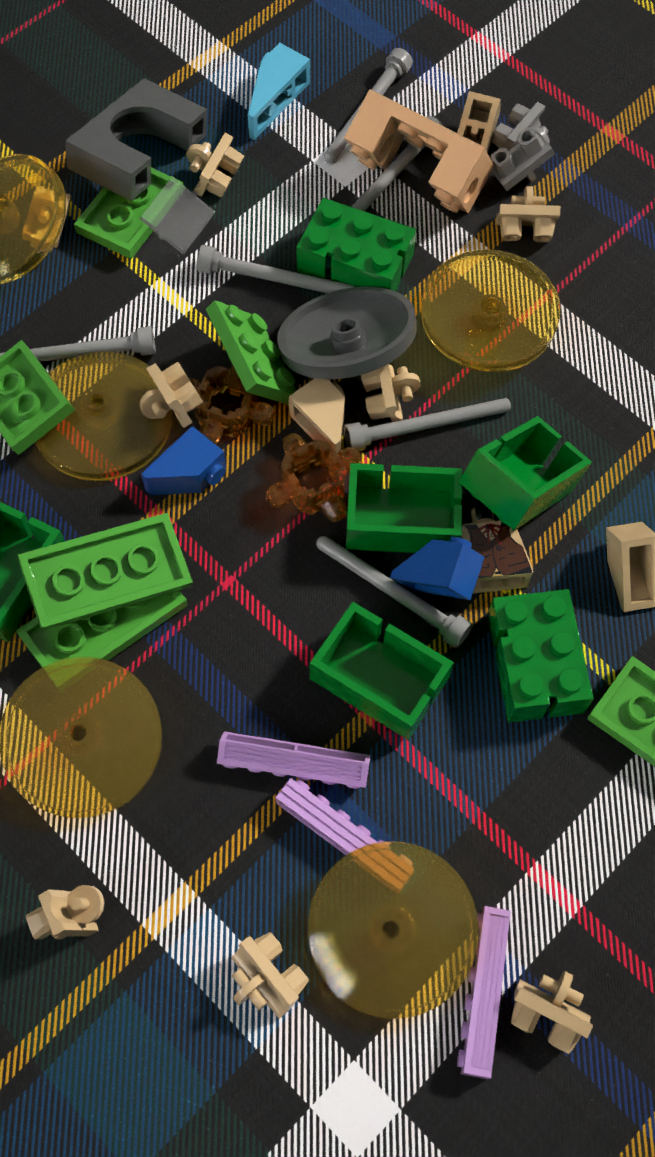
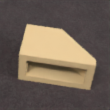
(320, 411)
(632, 564)

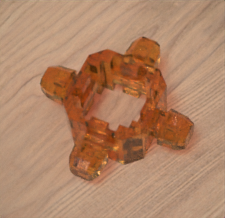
(213, 421)
(329, 496)

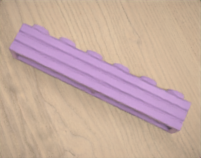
(293, 759)
(321, 818)
(485, 995)

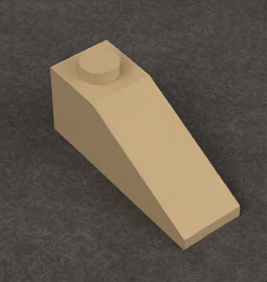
(480, 118)

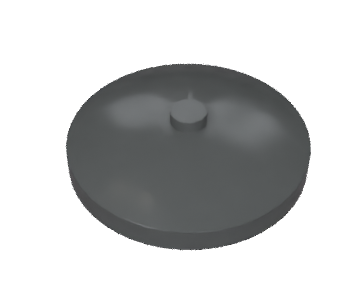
(347, 332)

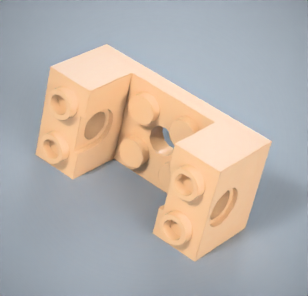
(381, 129)

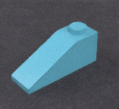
(279, 81)

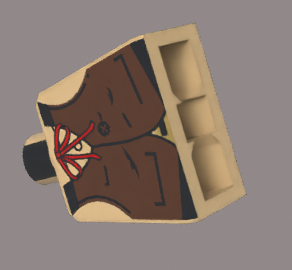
(505, 557)

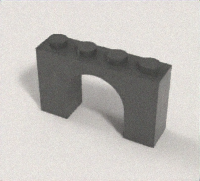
(142, 110)

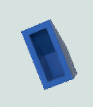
(186, 466)
(442, 569)

